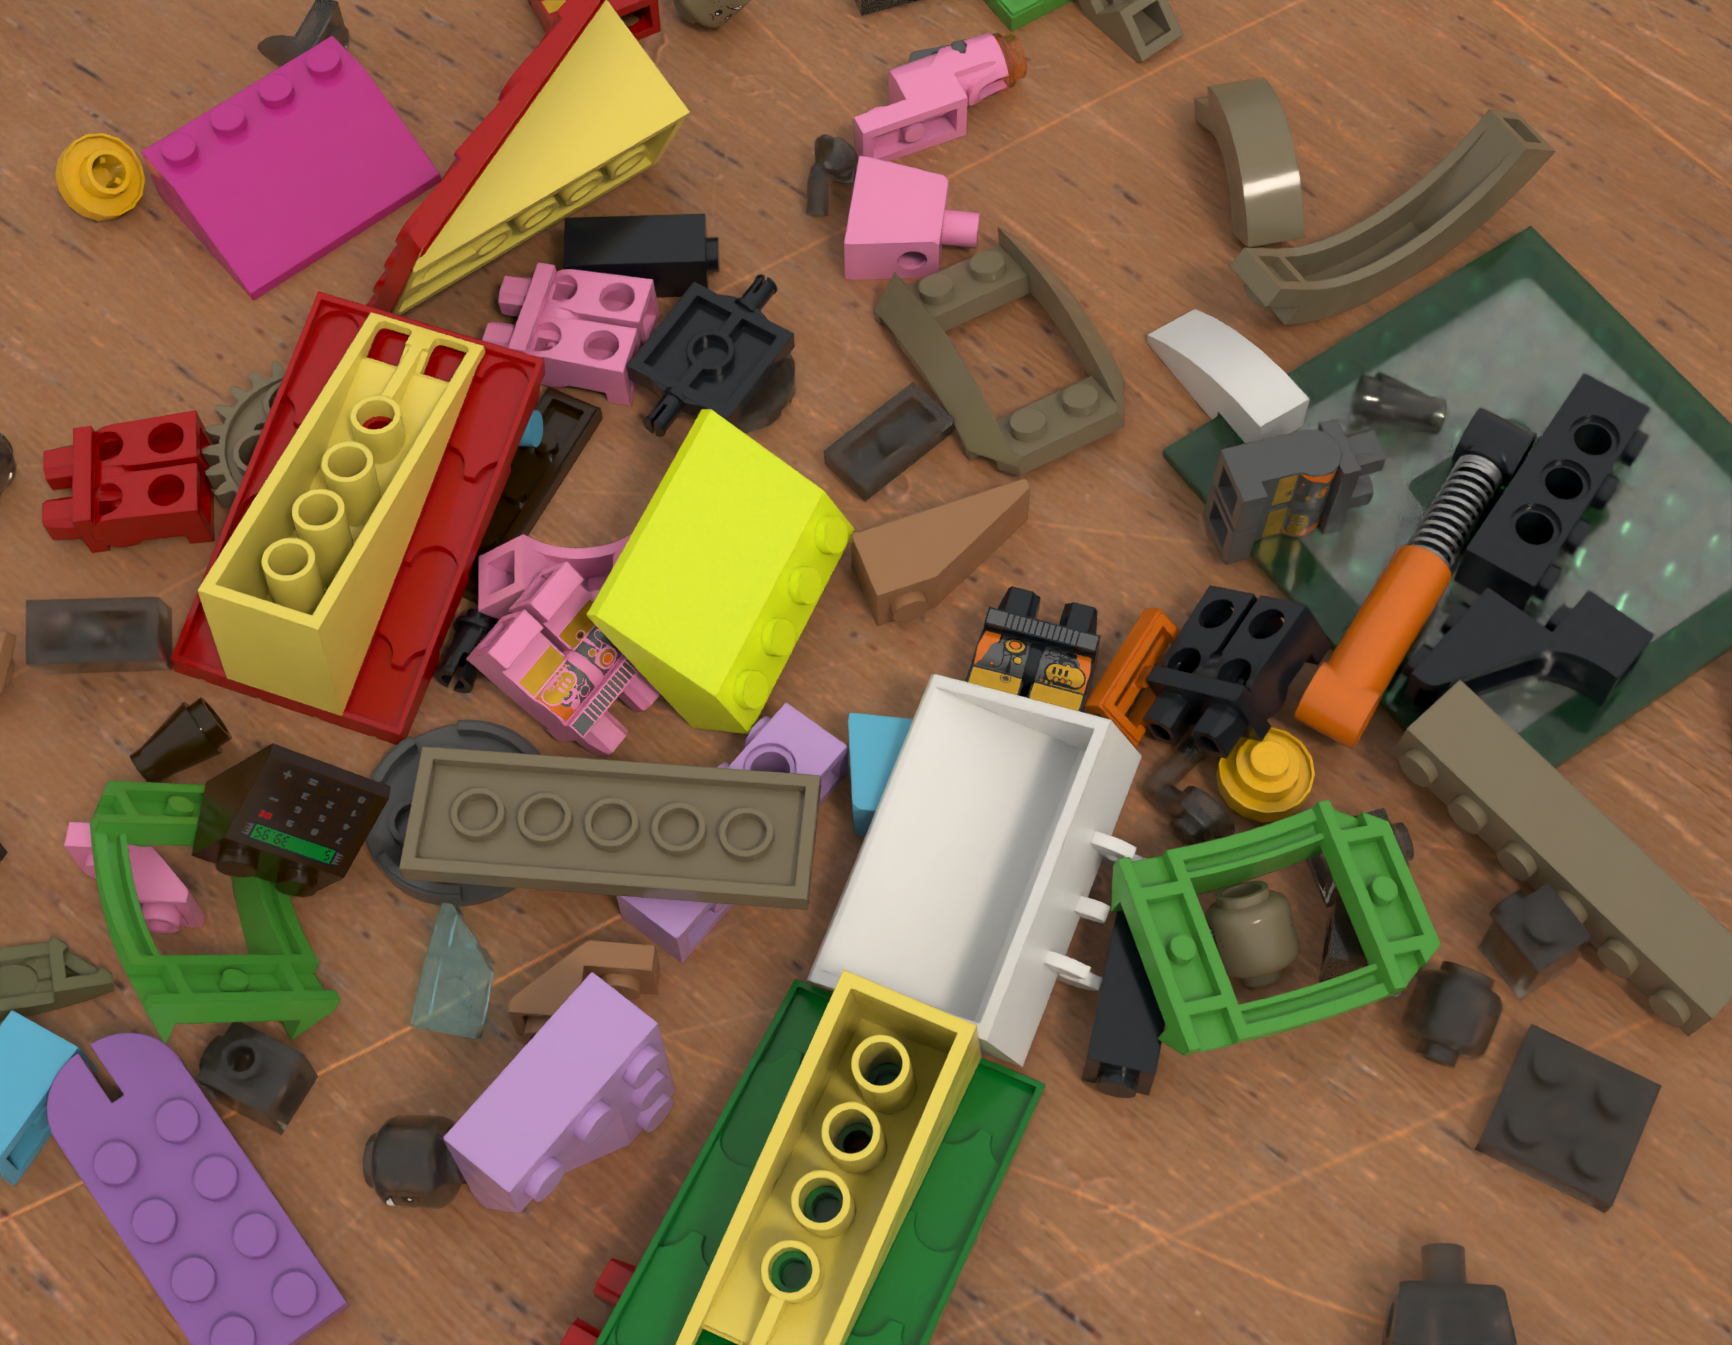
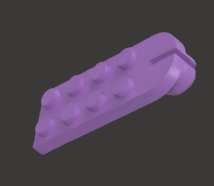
(188, 1199)

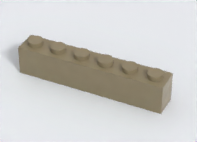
(1557, 837)

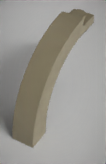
(1405, 235)

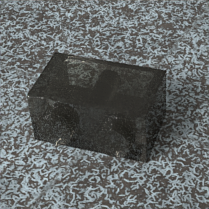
(98, 635)

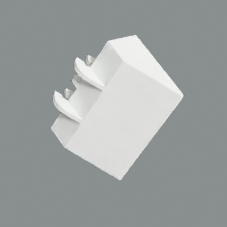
(984, 860)

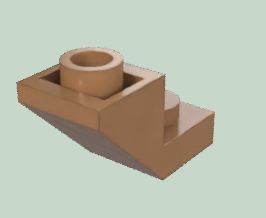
(623, 966)

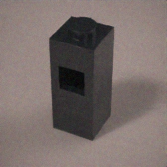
(655, 247)
(1126, 1022)

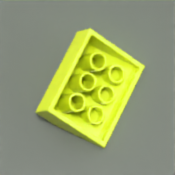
(721, 576)

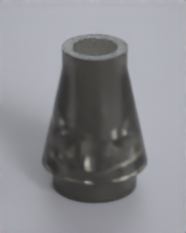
(1395, 406)

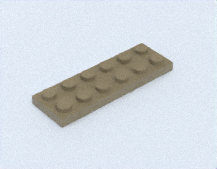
(612, 827)

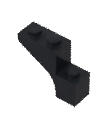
(1501, 646)

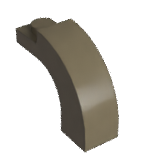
(1257, 160)

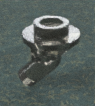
(833, 161)

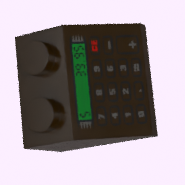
(287, 820)

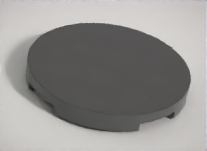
(400, 772)

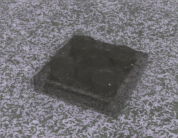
(1568, 1118)

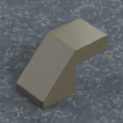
(1134, 25)

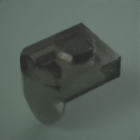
(319, 24)

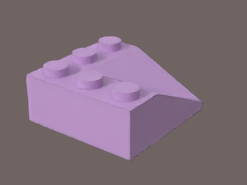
(564, 1099)

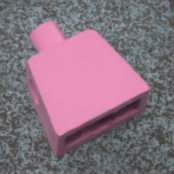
(901, 222)

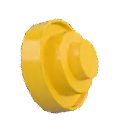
(100, 176)
(1266, 777)

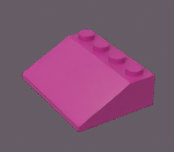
(290, 167)

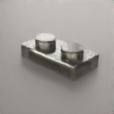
(888, 441)

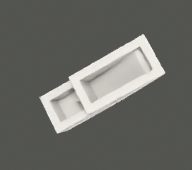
(1230, 376)

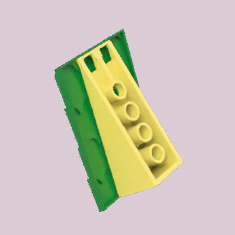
(821, 1245)

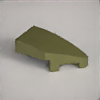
(47, 979)

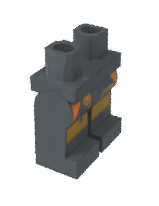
(1290, 485)

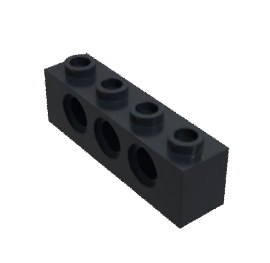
(1592, 421)

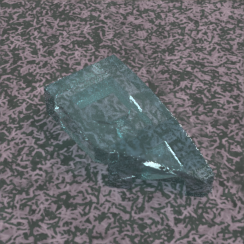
(454, 979)

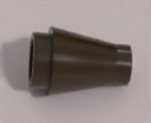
(183, 740)

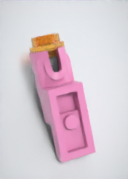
(933, 93)

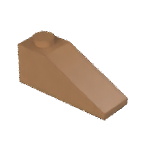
(926, 555)

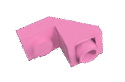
(160, 892)

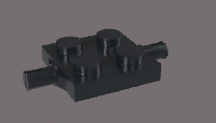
(711, 354)

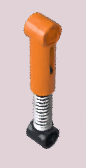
(1412, 582)

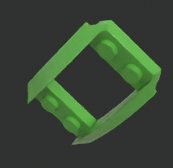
(1184, 960)
(265, 985)

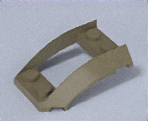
(1038, 432)

